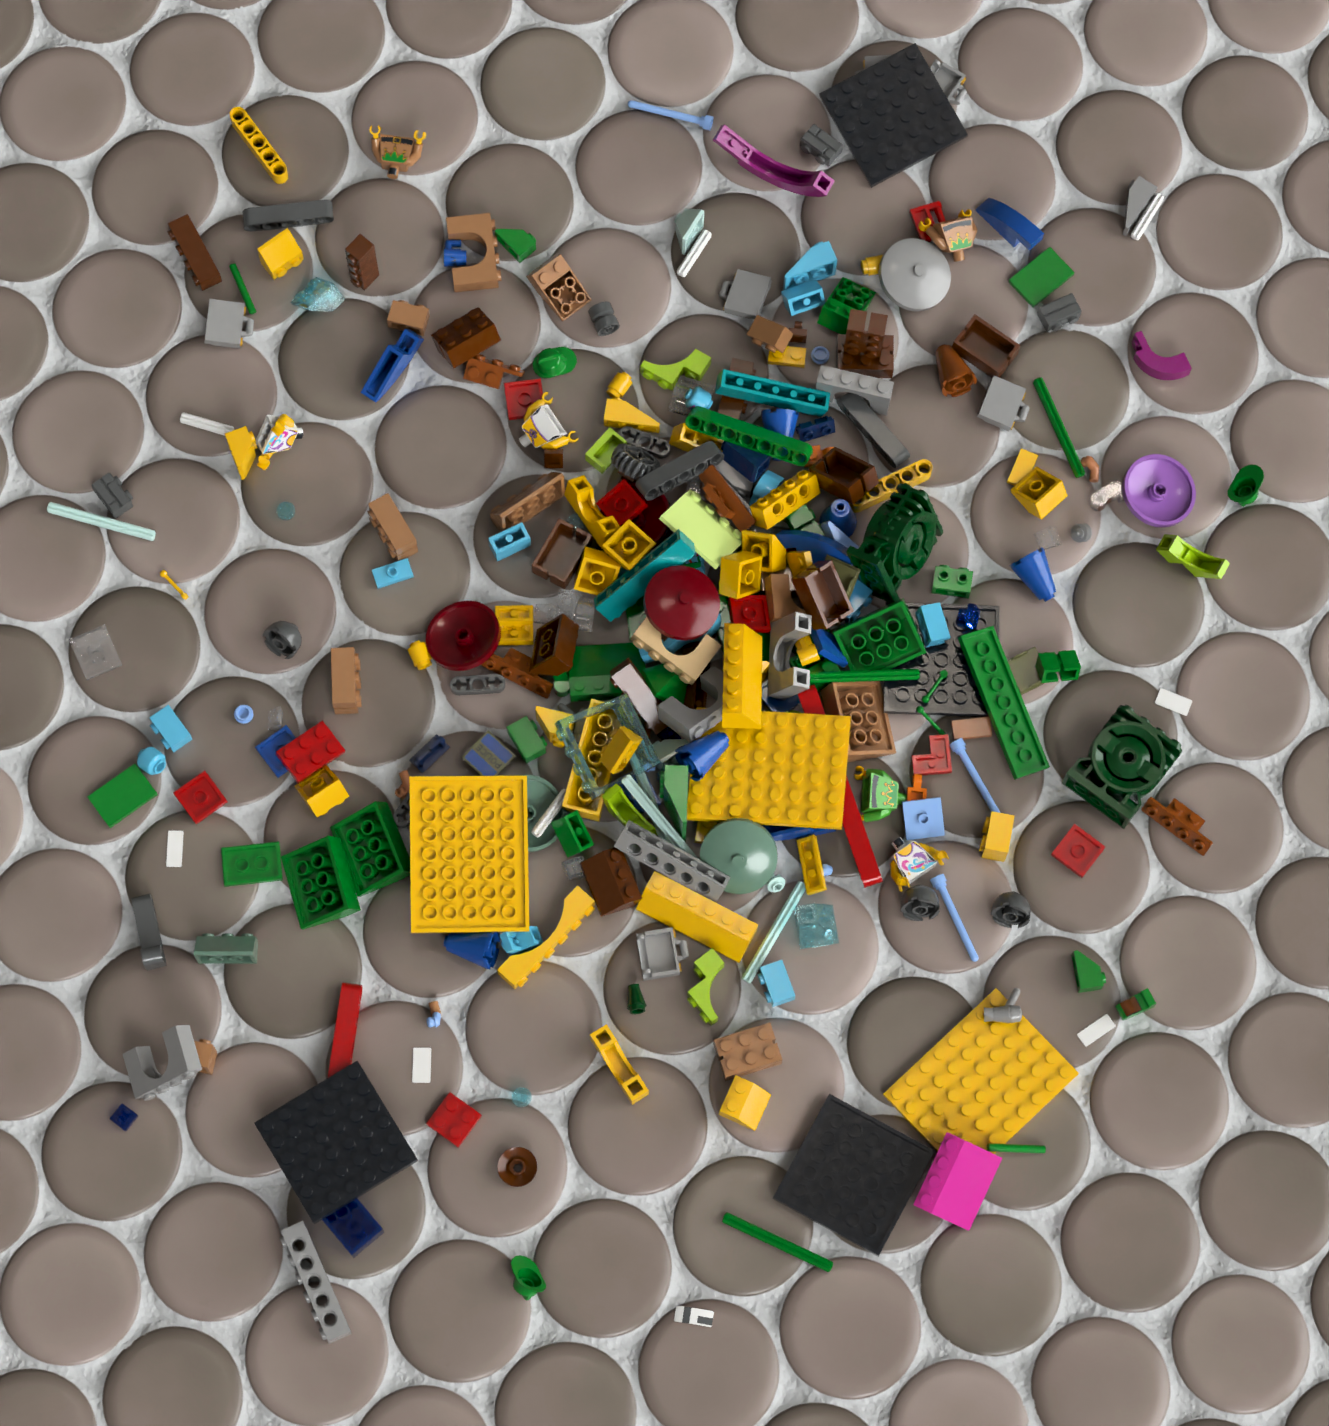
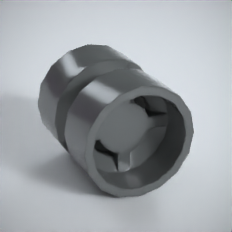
(604, 320)

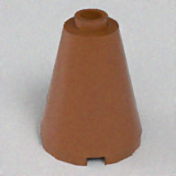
(953, 372)

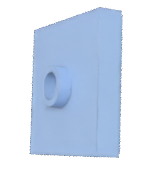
(923, 818)

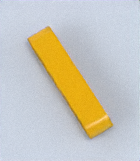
(262, 152)
(894, 478)

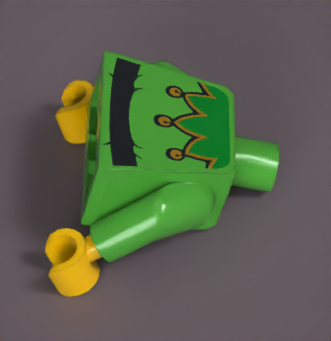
(878, 794)

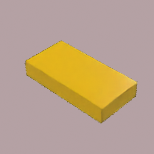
(1022, 466)

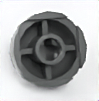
(283, 638)
(920, 902)
(1011, 909)

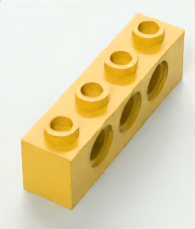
(785, 499)

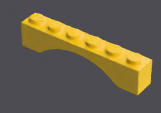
(519, 966)

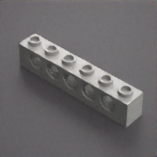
(671, 861)
(340, 1327)

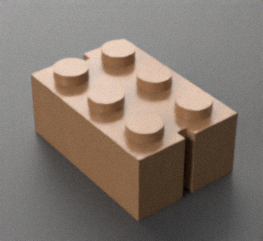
(392, 528)
(345, 680)
(747, 1051)

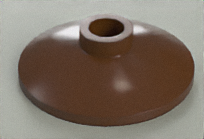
(513, 1157)

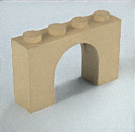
(686, 666)

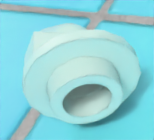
(774, 882)

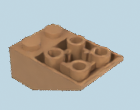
(559, 287)

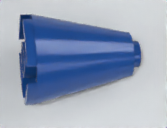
(780, 421)
(841, 516)
(1036, 574)
(702, 753)
(474, 947)

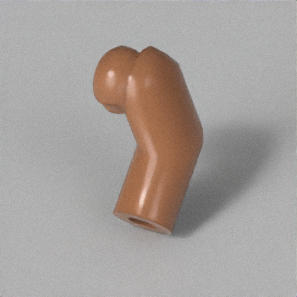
(1092, 465)
(403, 790)

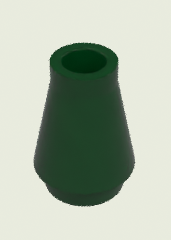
(636, 1002)

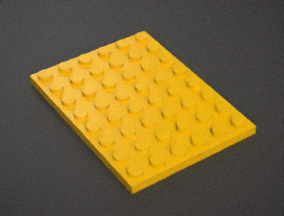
(777, 774)
(468, 854)
(981, 1080)

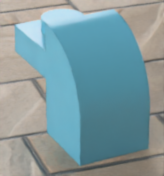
(766, 483)
(521, 942)

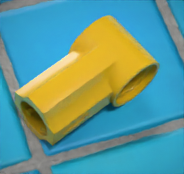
(806, 651)

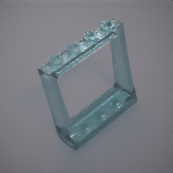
(627, 717)

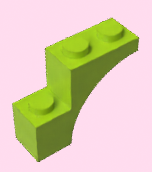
(667, 375)
(1198, 563)
(623, 810)
(699, 996)

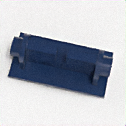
(822, 427)
(429, 753)

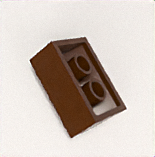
(554, 647)
(611, 881)

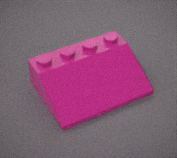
(957, 1181)

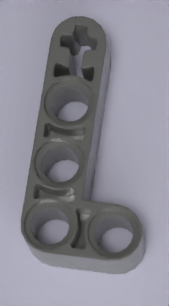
(149, 934)

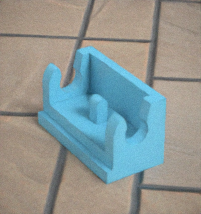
(932, 624)

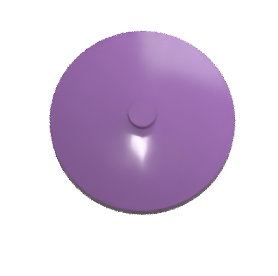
(1158, 490)

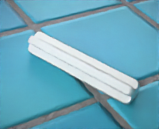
(1147, 216)
(694, 252)
(205, 424)
(549, 814)

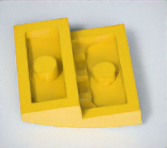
(515, 624)

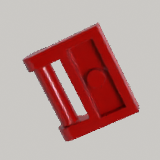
(921, 213)

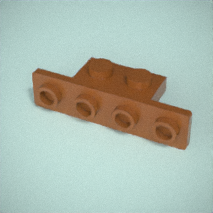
(489, 372)
(725, 499)
(516, 668)
(1180, 822)

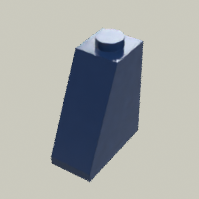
(745, 461)

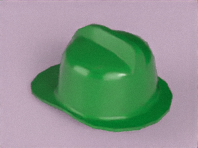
(554, 362)
(1246, 485)
(527, 1277)

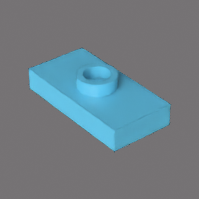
(392, 573)

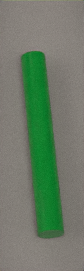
(242, 288)
(1016, 1148)

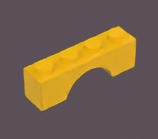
(581, 497)
(618, 1064)

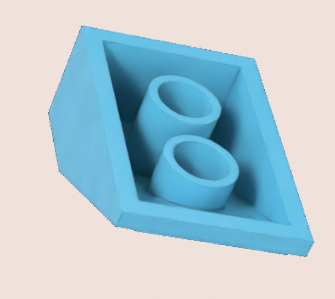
(816, 265)

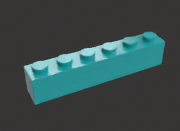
(772, 393)
(632, 584)

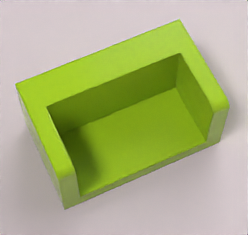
(601, 452)

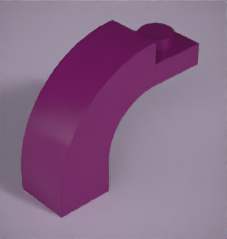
(1156, 366)

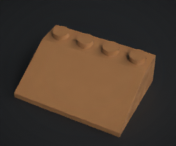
(529, 502)
(869, 726)

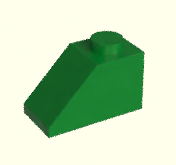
(516, 242)
(1087, 973)

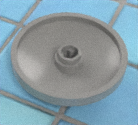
(914, 274)

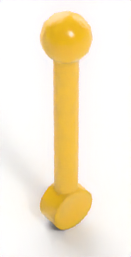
(163, 573)

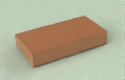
(971, 728)

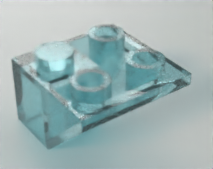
(318, 296)
(816, 925)

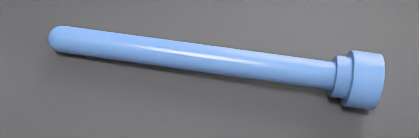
(704, 121)
(959, 748)
(939, 883)

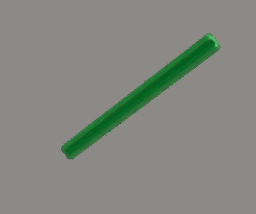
(1059, 427)
(866, 675)
(777, 1242)

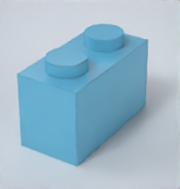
(803, 297)
(509, 541)
(170, 728)
(776, 983)

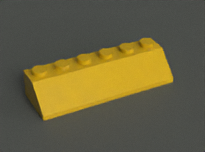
(741, 677)
(594, 737)
(697, 917)

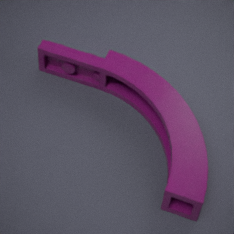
(785, 177)

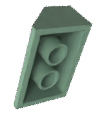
(226, 949)

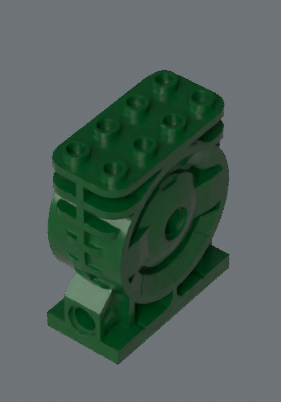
(896, 542)
(1104, 789)

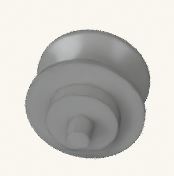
(1081, 532)

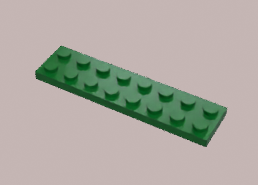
(1003, 702)

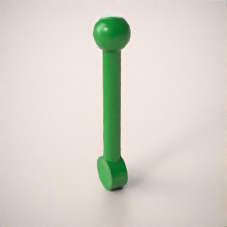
(943, 674)
(920, 709)

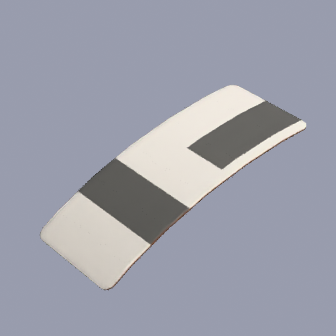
(693, 1316)

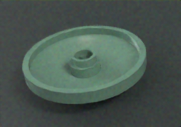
(539, 797)
(741, 852)

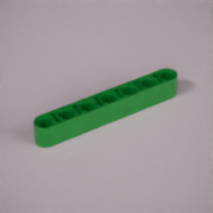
(757, 434)

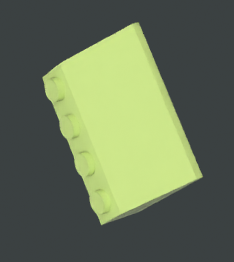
(704, 527)

